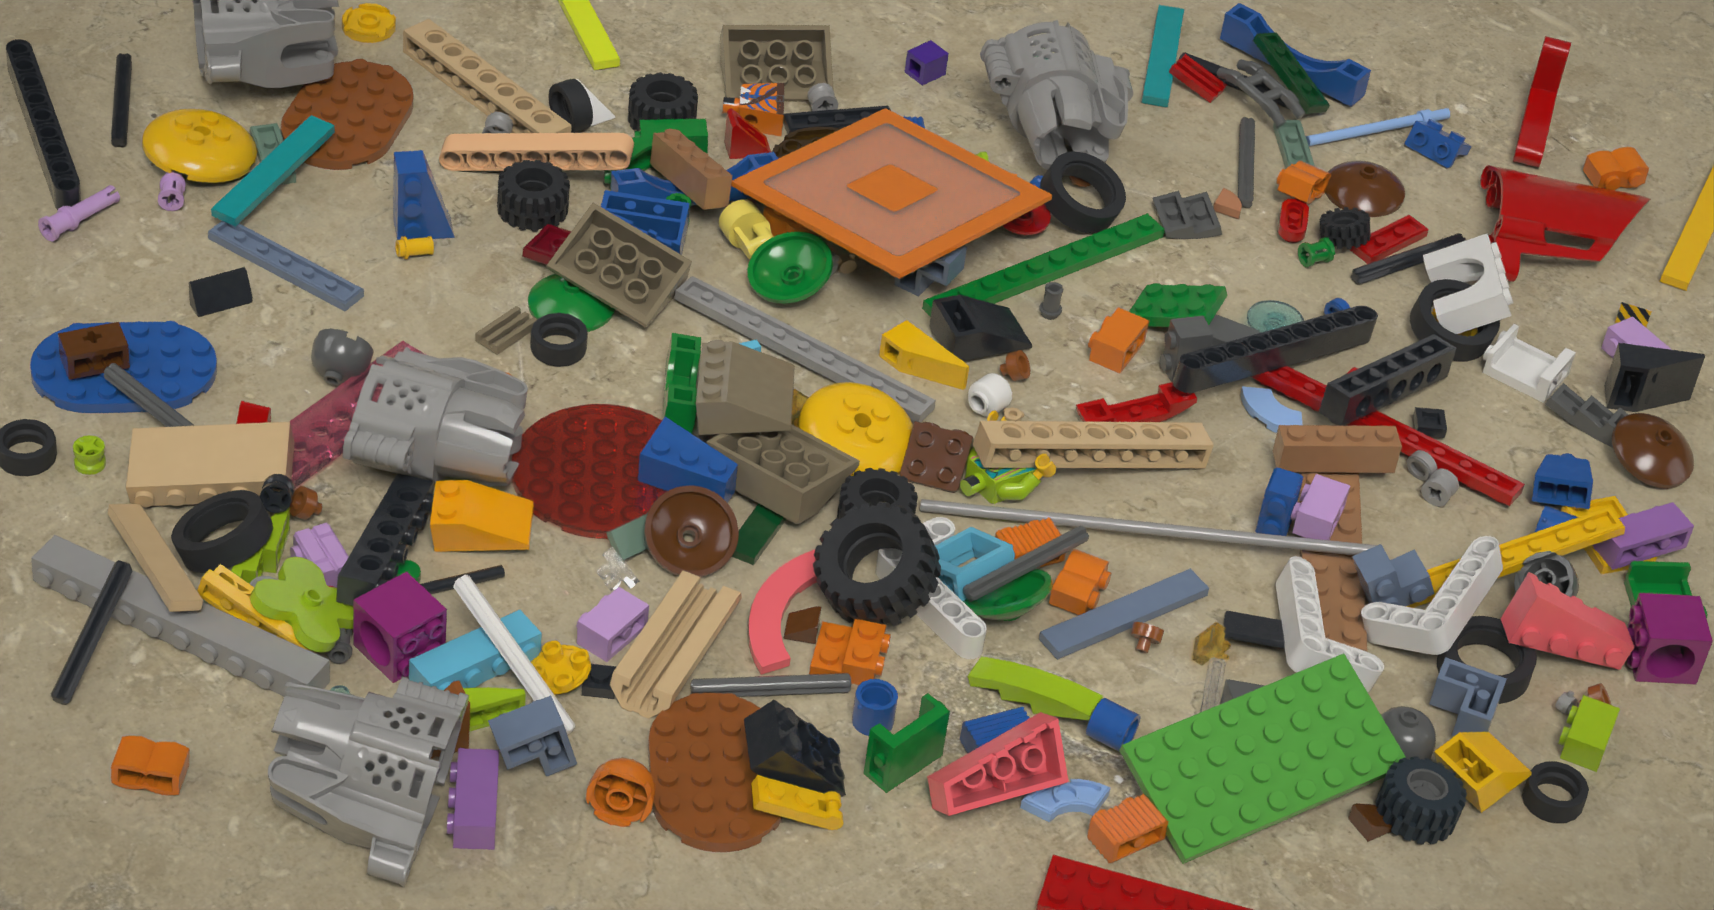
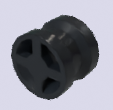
(273, 500)

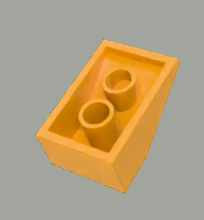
(479, 518)

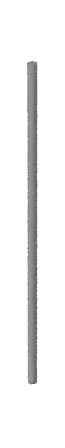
(1145, 527)

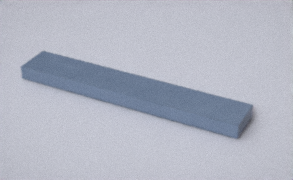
(287, 264)
(1122, 613)

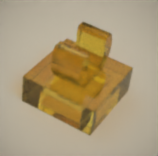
(1211, 644)

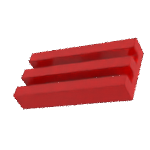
(1197, 78)

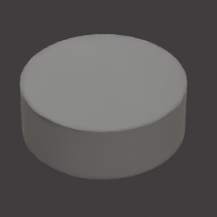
(1421, 465)

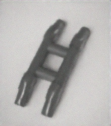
(1264, 99)

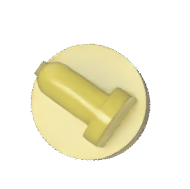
(745, 226)

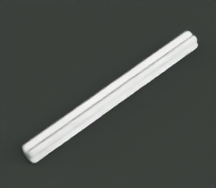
(507, 645)

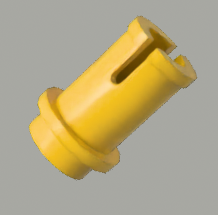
(414, 246)

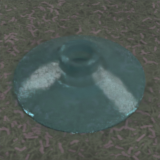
(1272, 315)

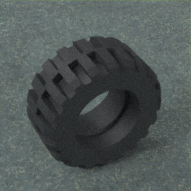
(858, 536)

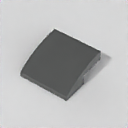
(1187, 216)

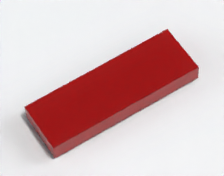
(1391, 239)

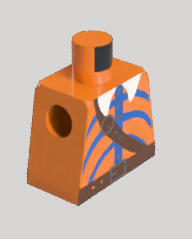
(760, 105)

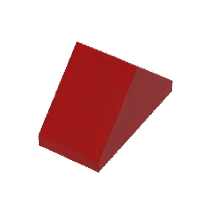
(742, 137)

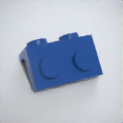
(1435, 143)

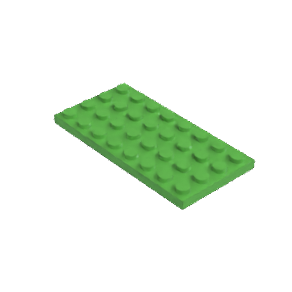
(1263, 757)

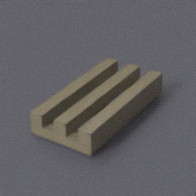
(502, 328)

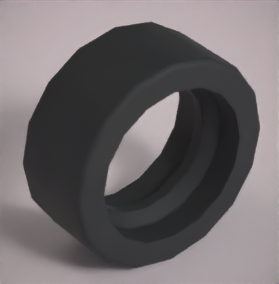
(571, 103)
(563, 325)
(27, 463)
(1560, 775)

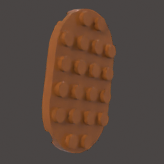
(365, 105)
(706, 774)

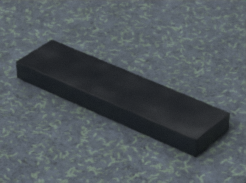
(828, 118)

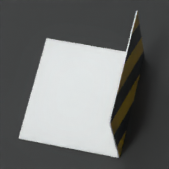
(1627, 310)

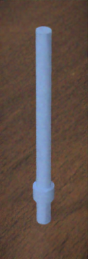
(1376, 127)

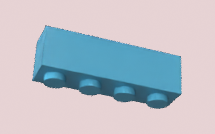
(474, 656)

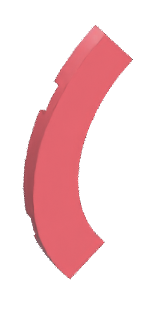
(769, 608)

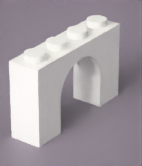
(1482, 302)

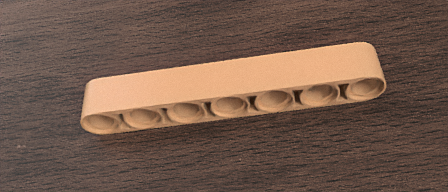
(563, 150)

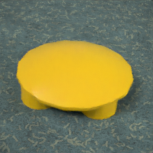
(562, 666)

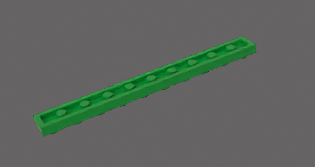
(1058, 262)

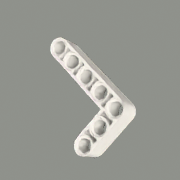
(945, 611)
(1439, 625)
(1304, 627)

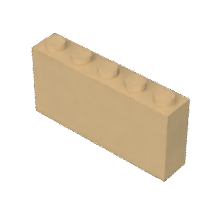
(205, 460)

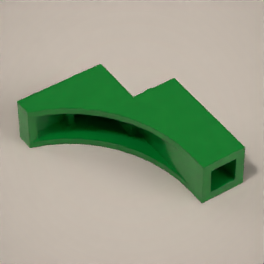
(692, 129)

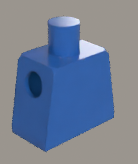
(1563, 481)

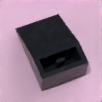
(976, 328)
(1650, 377)
(792, 750)

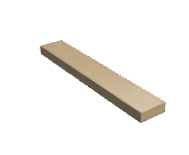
(155, 557)

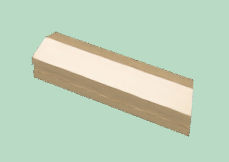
(671, 645)

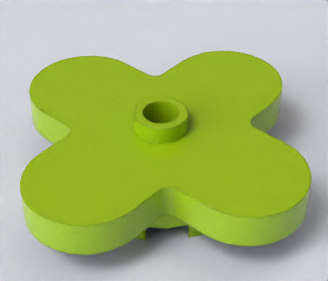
(304, 603)

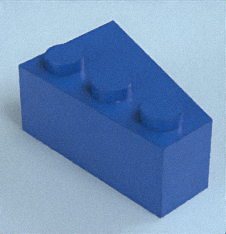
(681, 459)

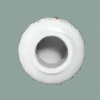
(989, 394)

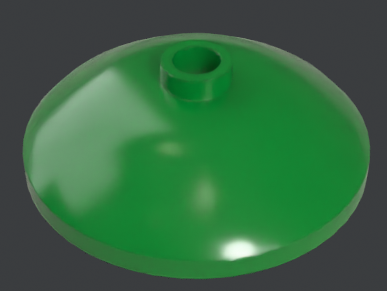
(790, 267)
(558, 295)
(1013, 598)

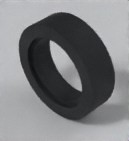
(1098, 175)
(1425, 324)
(213, 514)
(1490, 632)

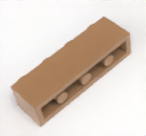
(691, 169)
(1337, 448)

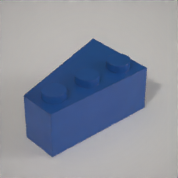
(416, 199)
(657, 217)

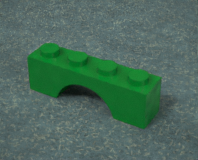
(680, 380)

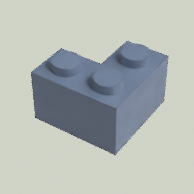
(941, 270)
(1395, 580)
(1469, 693)
(532, 734)

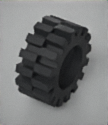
(1345, 227)

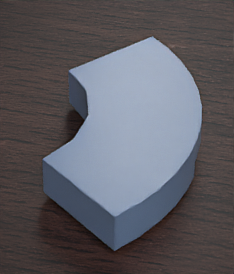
(1263, 405)
(1072, 796)

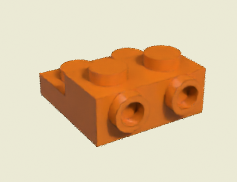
(851, 650)

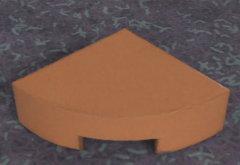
(1228, 204)

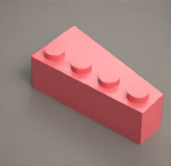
(1564, 626)
(1006, 767)

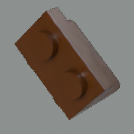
(936, 456)

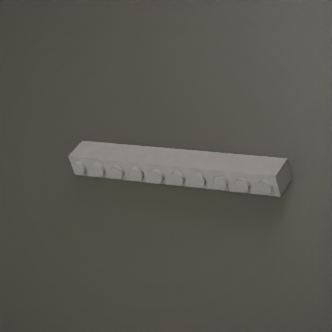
(204, 633)

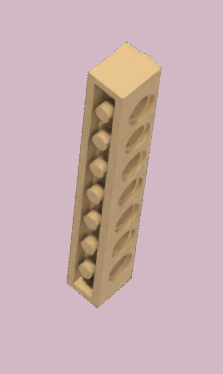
(478, 80)
(1093, 444)

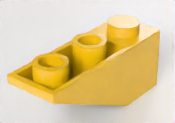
(919, 355)

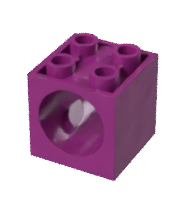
(397, 625)
(1668, 638)

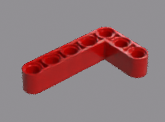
(1541, 101)

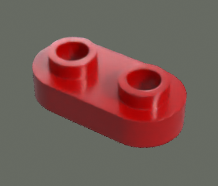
(1293, 220)

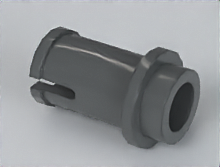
(1051, 307)
(342, 650)

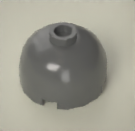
(340, 357)
(1550, 569)
(1411, 731)

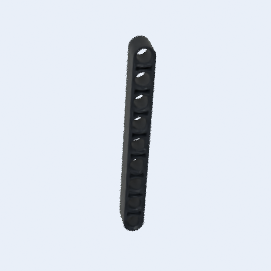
(43, 124)
(1274, 349)

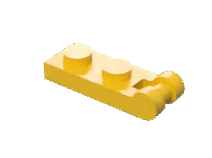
(797, 803)

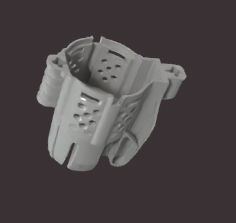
(265, 41)
(1086, 89)
(438, 419)
(335, 735)

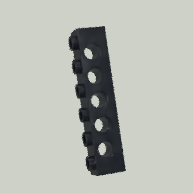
(1387, 380)
(386, 537)

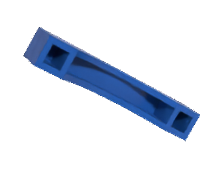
(1339, 79)
(641, 183)

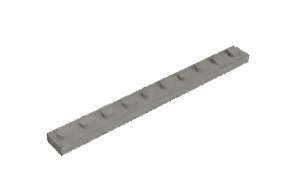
(798, 345)

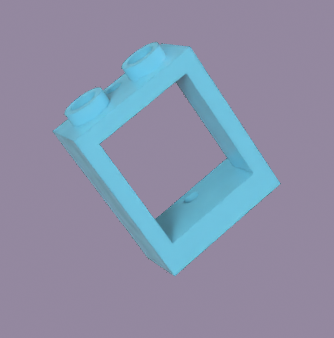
(971, 543)

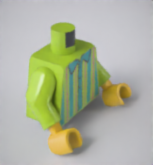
(1003, 483)

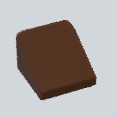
(803, 625)
(1368, 821)

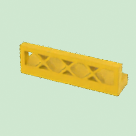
(232, 595)

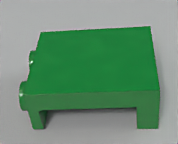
(1657, 579)
(901, 755)

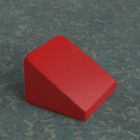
(253, 413)

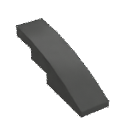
(1587, 415)

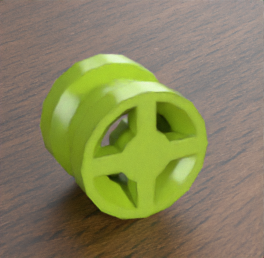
(89, 455)

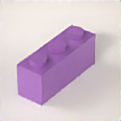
(1647, 536)
(473, 799)

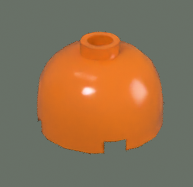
(621, 792)

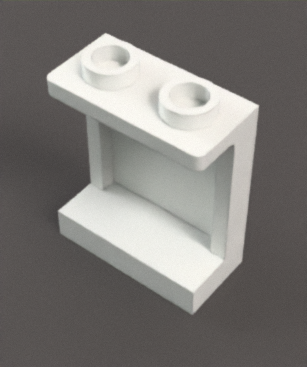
(1526, 366)

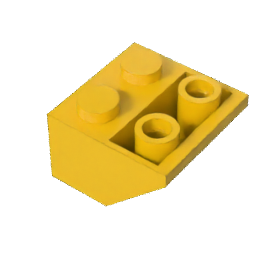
(1483, 766)

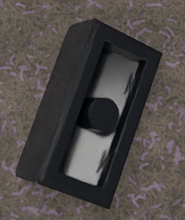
(220, 292)
(1253, 629)

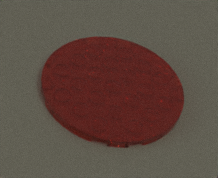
(585, 468)

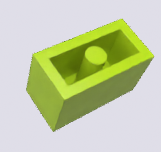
(1589, 732)

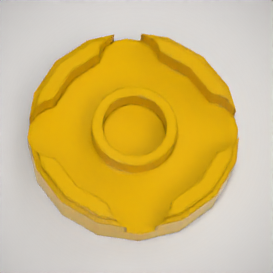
(368, 23)

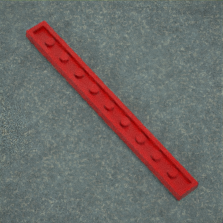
(1466, 469)

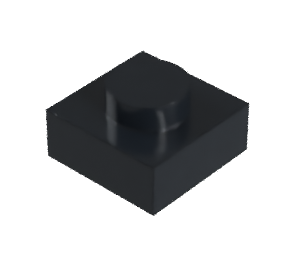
(1430, 422)
(599, 682)

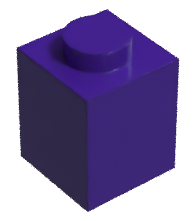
(926, 62)

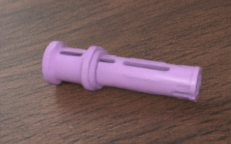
(172, 185)
(69, 217)

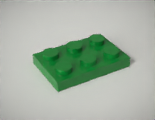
(1167, 302)

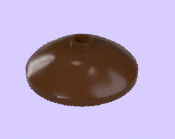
(1365, 187)
(1653, 450)
(693, 512)

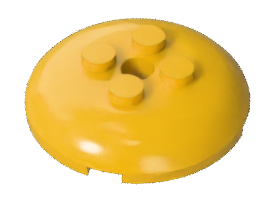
(199, 145)
(883, 424)

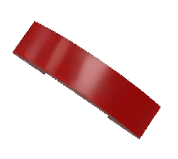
(1146, 409)

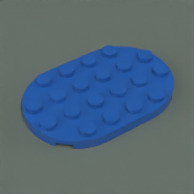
(162, 356)

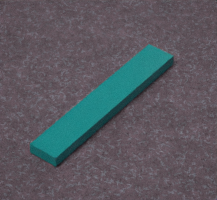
(1162, 56)
(272, 170)

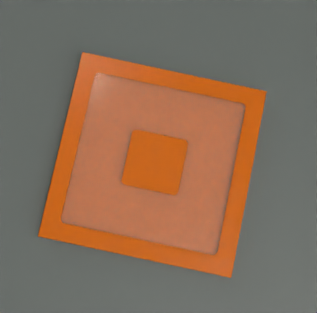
(891, 192)

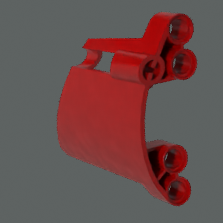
(1541, 203)

